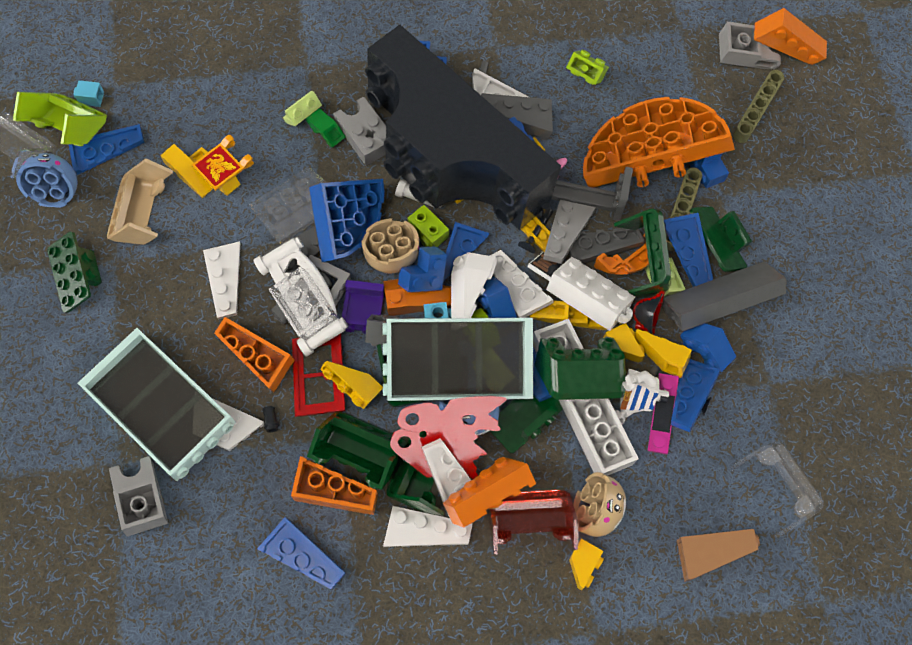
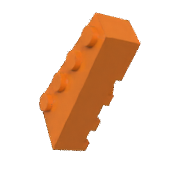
(790, 36)
(259, 355)
(327, 488)

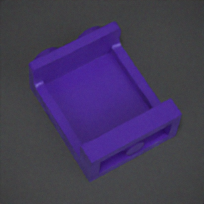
(360, 302)

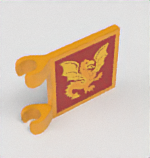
(219, 165)

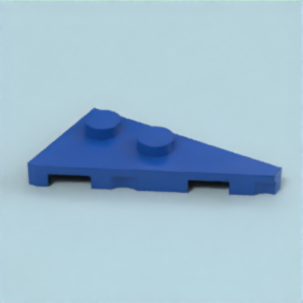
(462, 240)

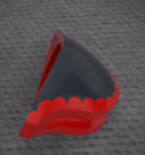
(647, 312)

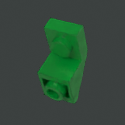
(326, 126)

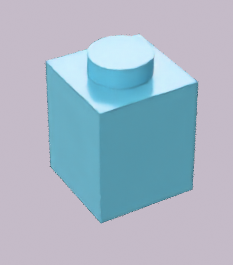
(89, 93)

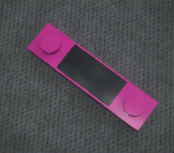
(662, 416)

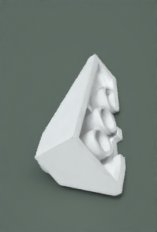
(467, 282)

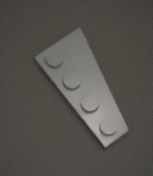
(566, 228)

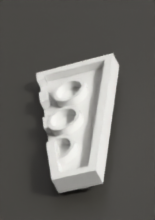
(223, 275)
(524, 293)
(444, 468)

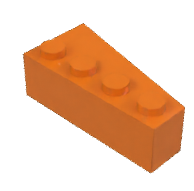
(488, 490)

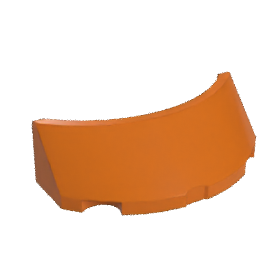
(615, 265)

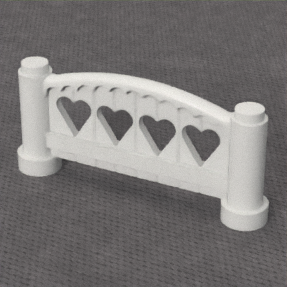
(277, 263)

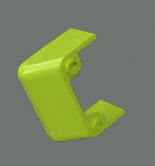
(73, 118)

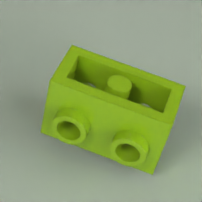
(587, 67)
(429, 227)

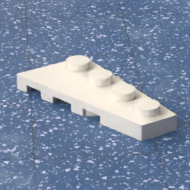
(423, 529)

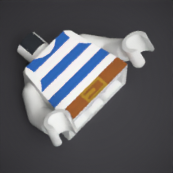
(640, 394)

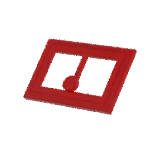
(301, 408)

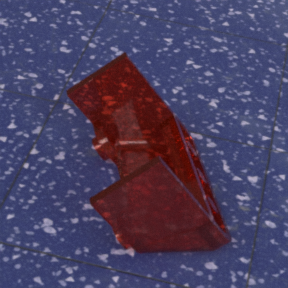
(534, 513)

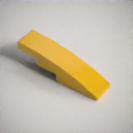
(561, 311)

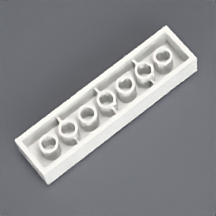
(592, 419)

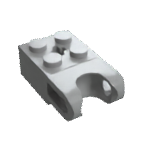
(741, 49)
(363, 131)
(138, 491)

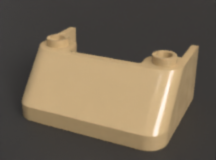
(135, 203)

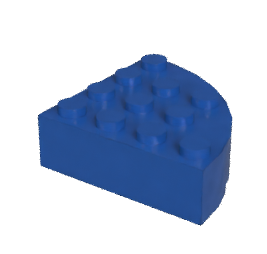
(344, 214)

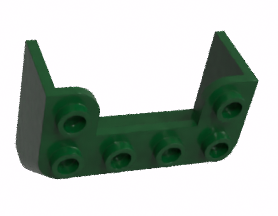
(581, 372)
(356, 445)

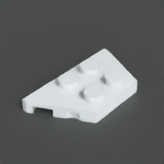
(485, 84)
(242, 428)

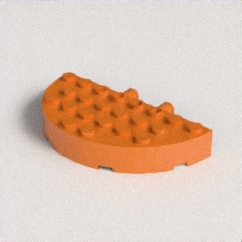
(653, 138)

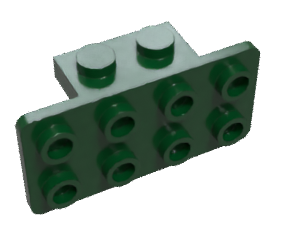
(724, 237)
(73, 271)
(524, 421)

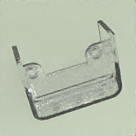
(21, 142)
(808, 499)

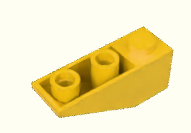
(664, 353)
(354, 383)

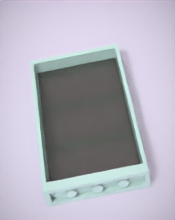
(458, 358)
(157, 404)

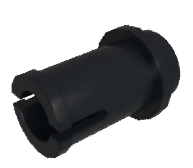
(271, 424)

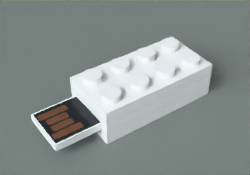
(585, 290)

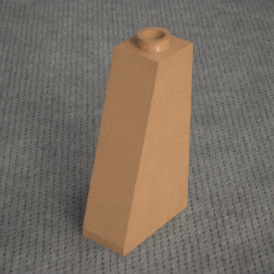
(710, 551)

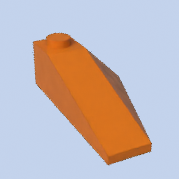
(404, 302)

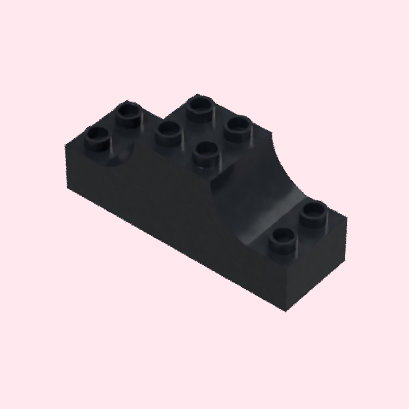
(451, 137)

